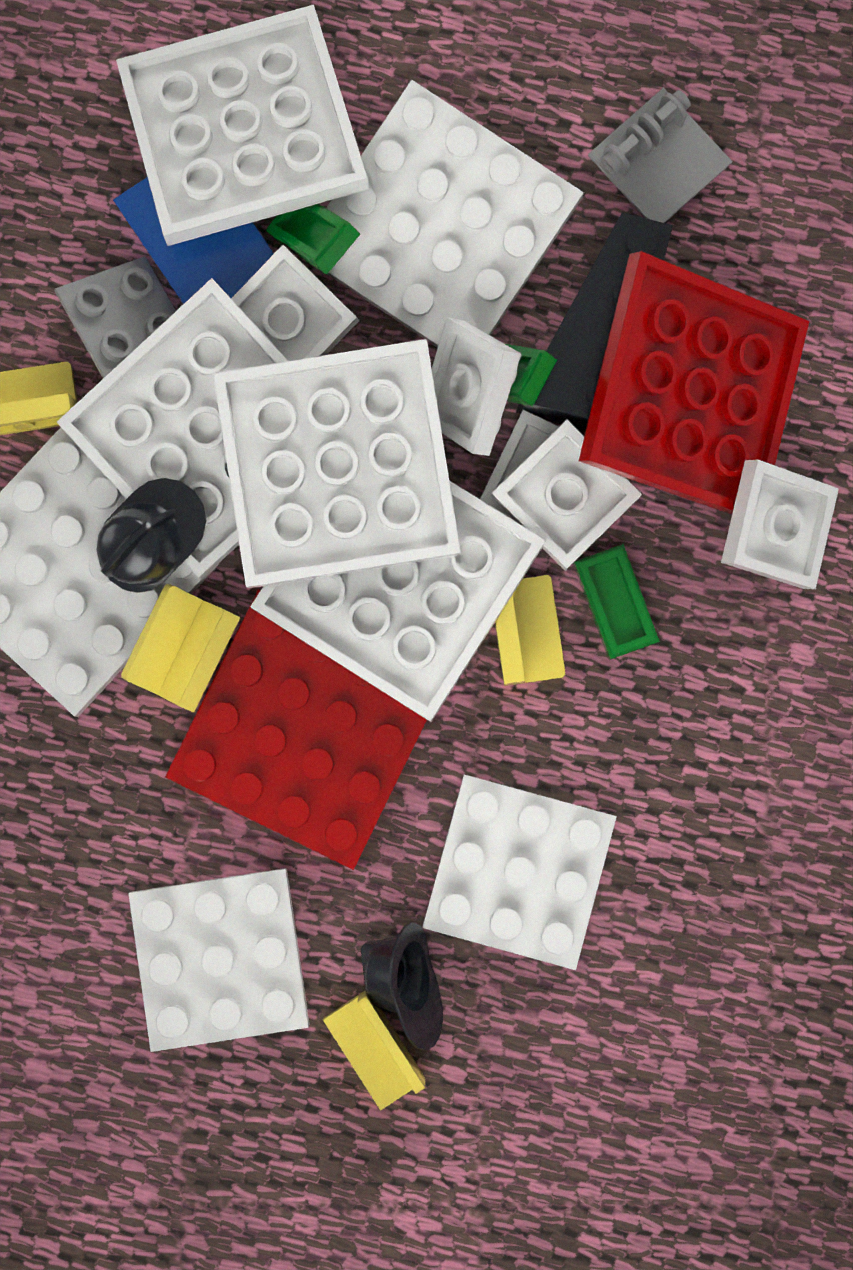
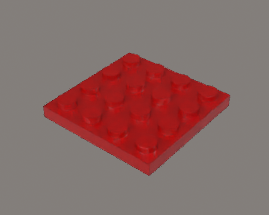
(691, 383)
(296, 742)

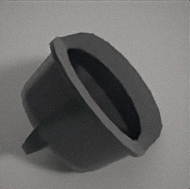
(151, 534)
(404, 983)

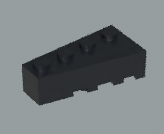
(587, 325)

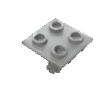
(660, 157)
(116, 310)

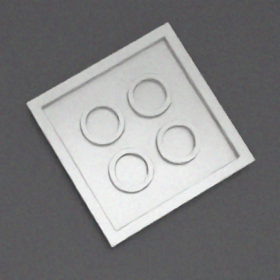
(519, 872)
(218, 959)

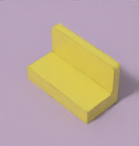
(35, 397)
(530, 634)
(180, 647)
(374, 1050)

